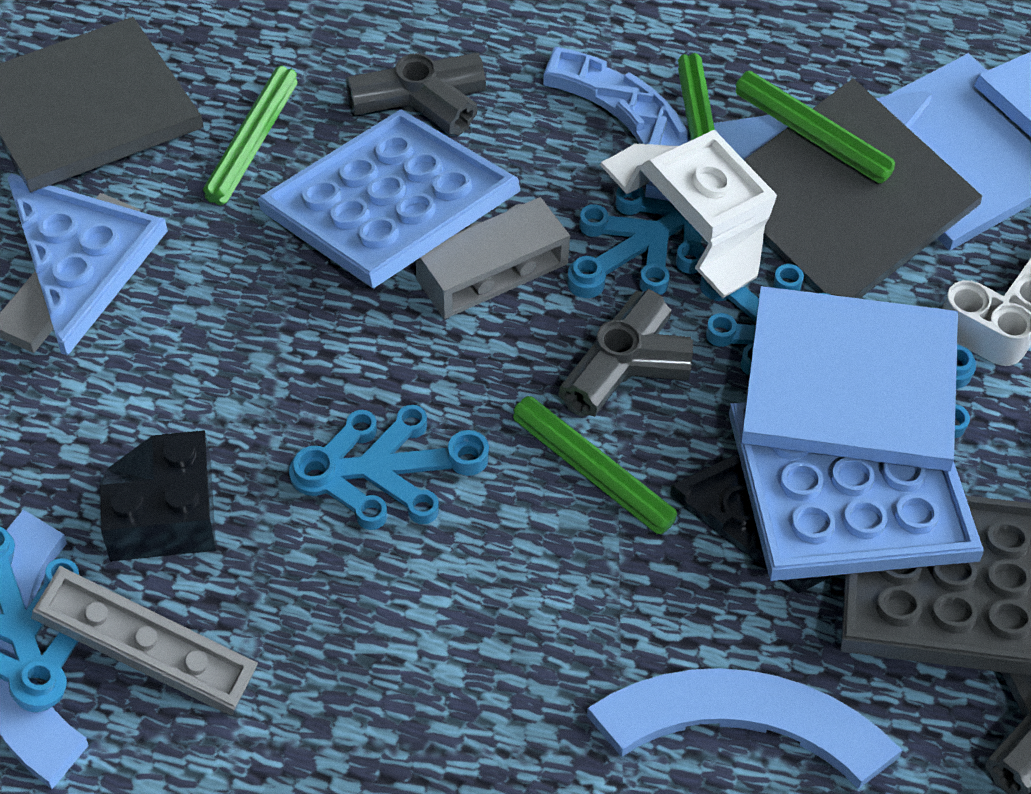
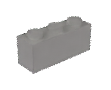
(493, 257)

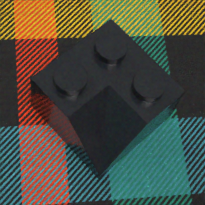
(159, 499)

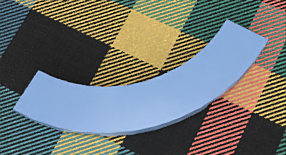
(625, 96)
(747, 702)
(37, 739)

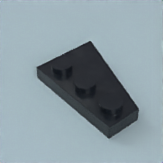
(723, 502)

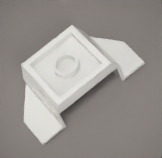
(713, 193)

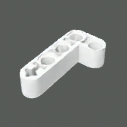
(994, 323)

